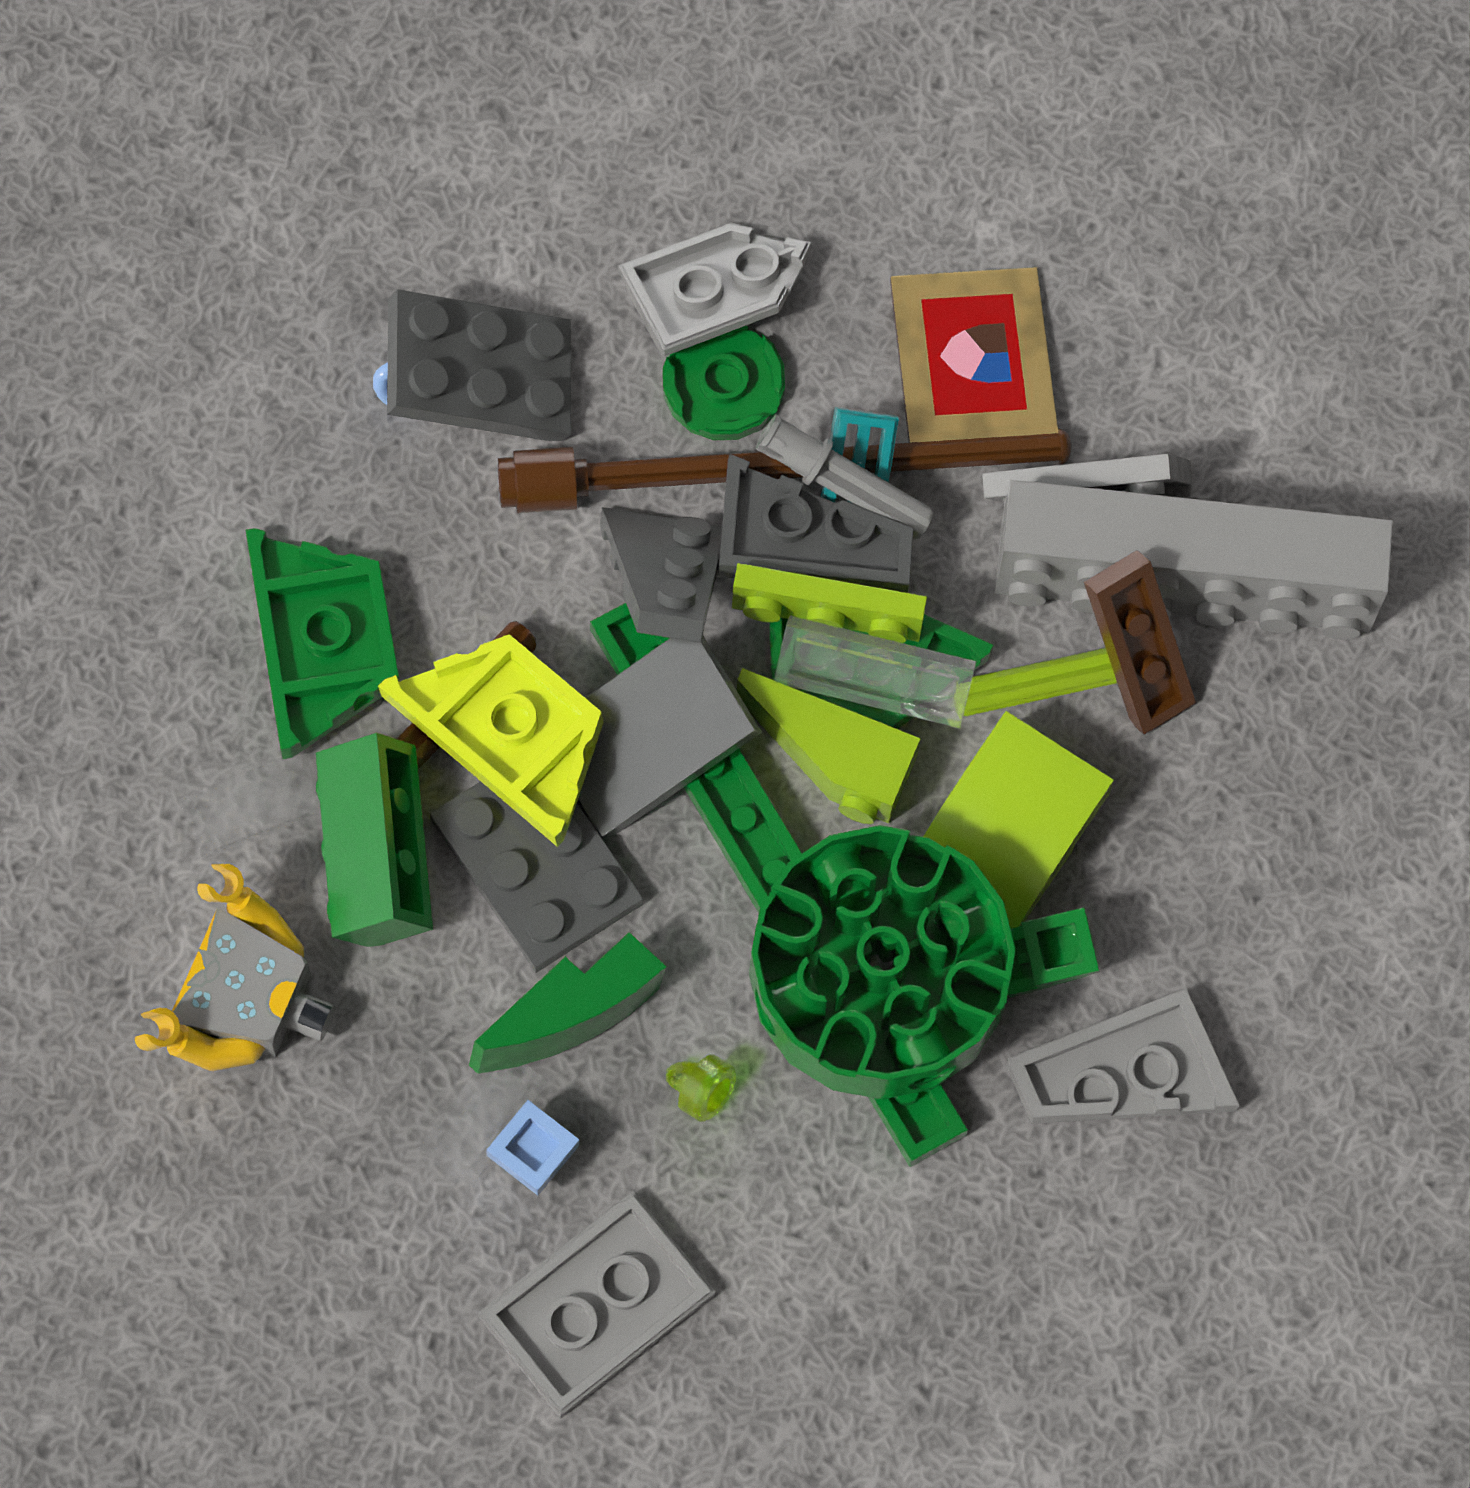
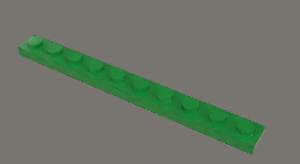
(758, 851)

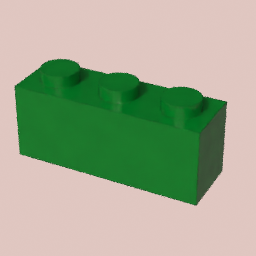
(373, 841)

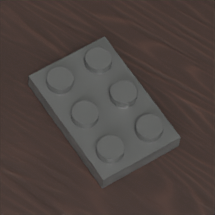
(479, 366)
(539, 891)

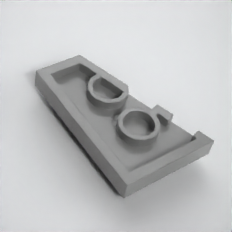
(1134, 474)

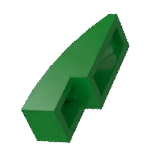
(570, 1007)

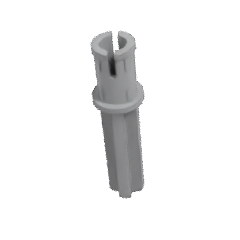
(840, 475)

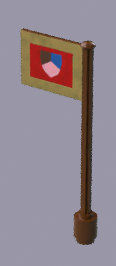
(969, 386)

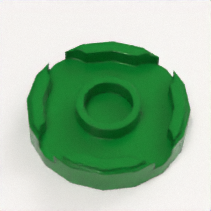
(725, 402)

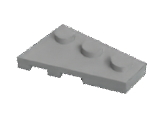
(1126, 1067)

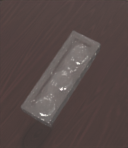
(874, 671)

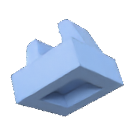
(532, 1147)

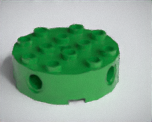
(868, 1025)

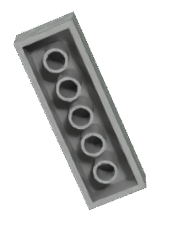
(1205, 555)

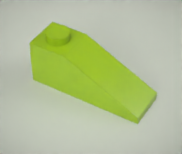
(842, 752)

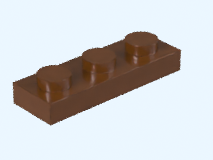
(1140, 641)

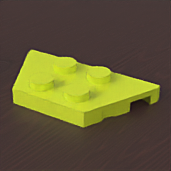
(508, 727)

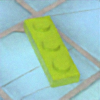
(880, 612)

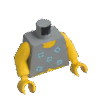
(240, 986)

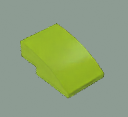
(1020, 812)

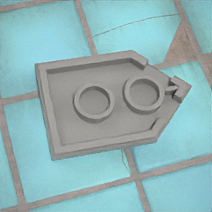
(712, 284)

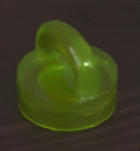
(702, 1085)

